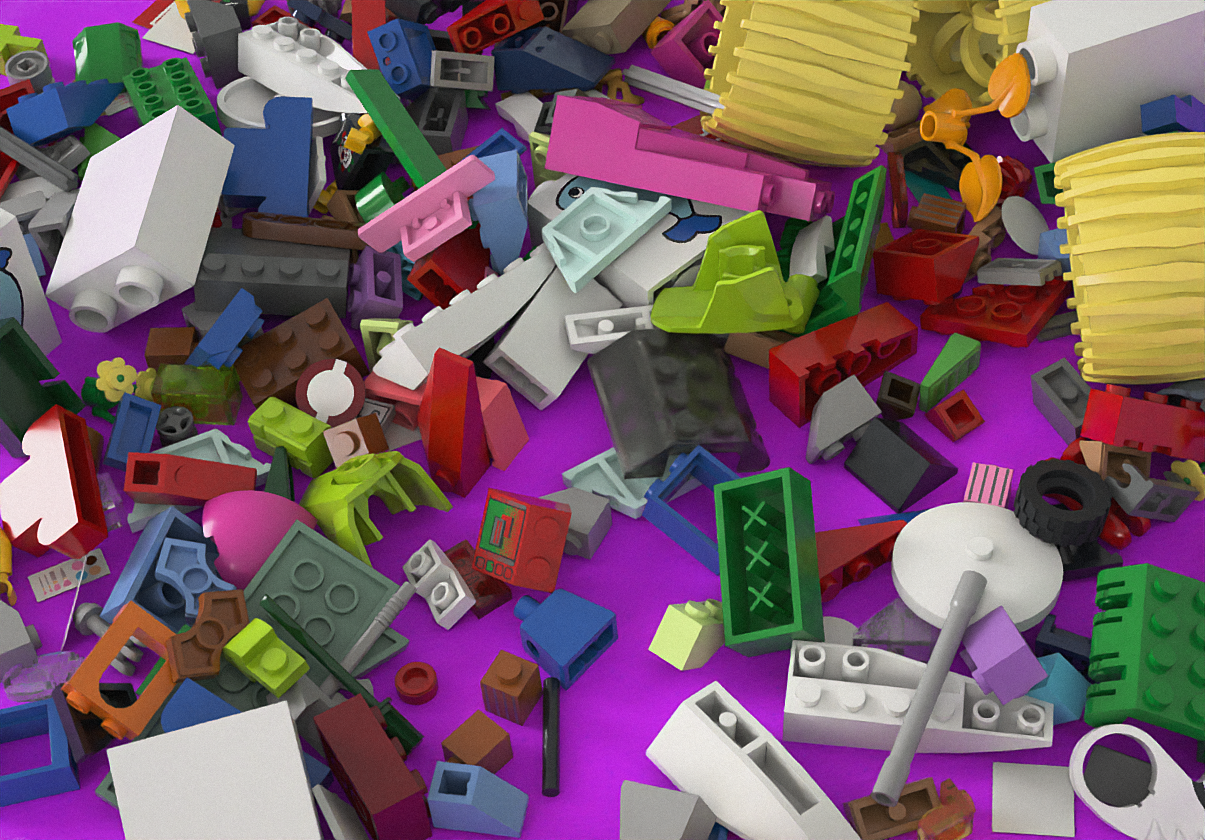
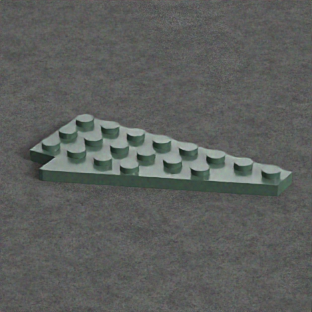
(326, 595)

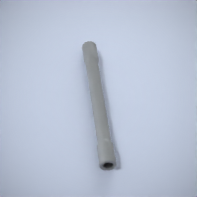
(897, 765)

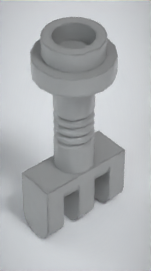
(88, 622)

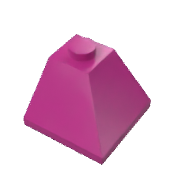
(686, 46)

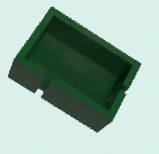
(21, 394)

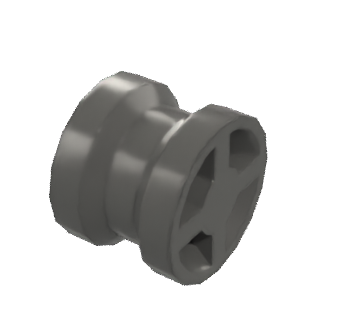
(175, 425)

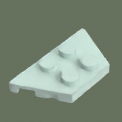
(598, 231)
(206, 446)
(605, 478)

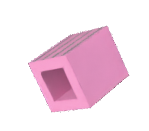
(989, 485)

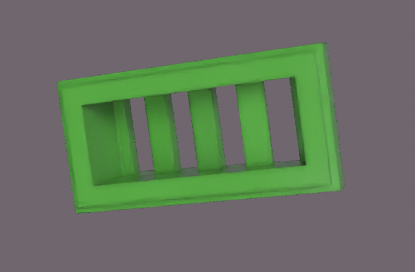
(952, 366)

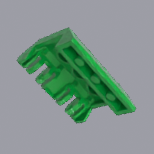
(850, 261)
(1148, 651)

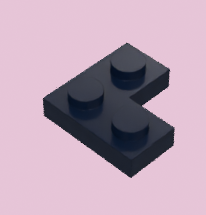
(310, 14)

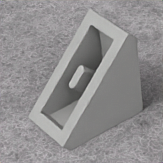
(462, 71)

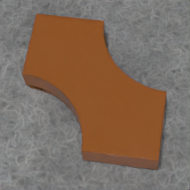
(199, 650)

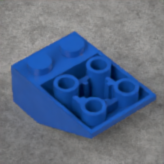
(60, 110)

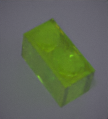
(206, 392)

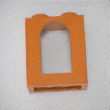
(84, 684)

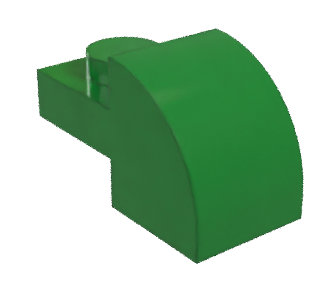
(380, 196)

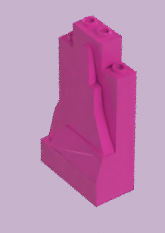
(635, 149)

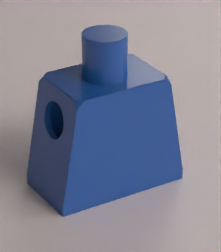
(565, 633)

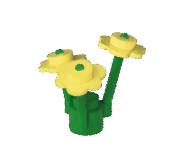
(114, 380)

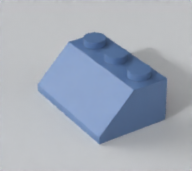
(138, 577)

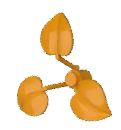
(948, 123)

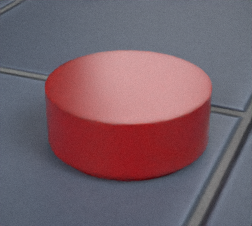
(416, 683)

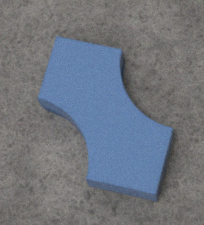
(186, 569)

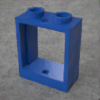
(410, 52)
(707, 471)
(60, 777)

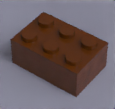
(279, 357)

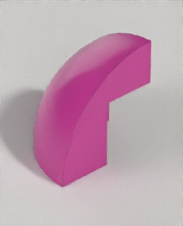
(248, 529)

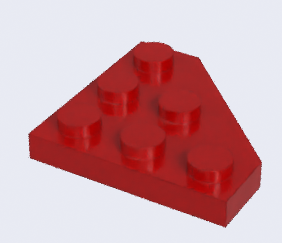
(998, 312)

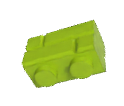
(300, 433)

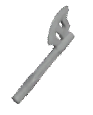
(367, 640)

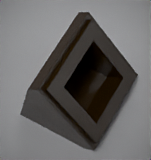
(897, 397)

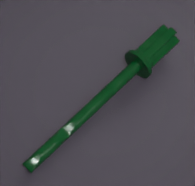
(396, 723)

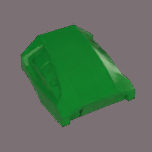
(107, 52)

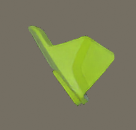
(735, 287)
(342, 496)

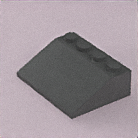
(277, 273)

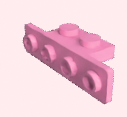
(430, 213)

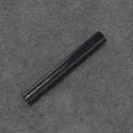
(551, 738)

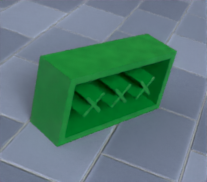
(166, 86)
(768, 562)

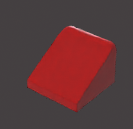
(955, 416)

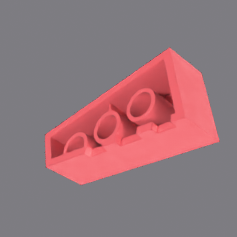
(500, 416)

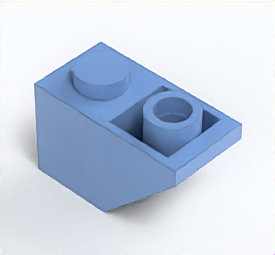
(475, 801)

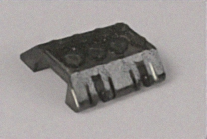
(668, 396)

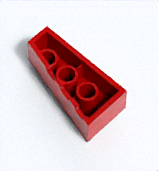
(822, 359)

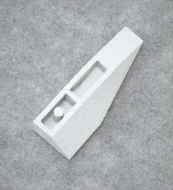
(299, 64)
(466, 323)
(864, 694)
(743, 772)

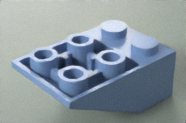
(502, 209)

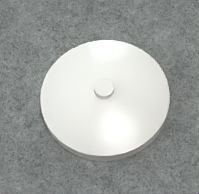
(243, 102)
(978, 537)

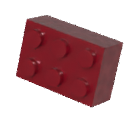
(373, 771)

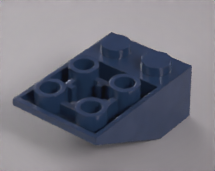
(547, 62)

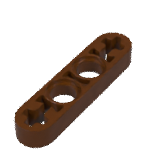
(302, 230)

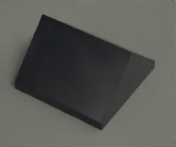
(897, 464)

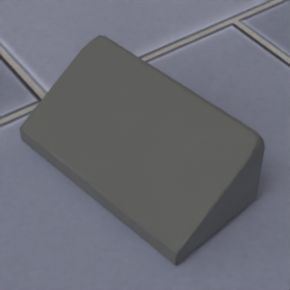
(1117, 777)

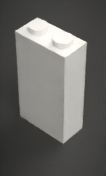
(535, 347)

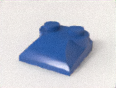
(221, 341)

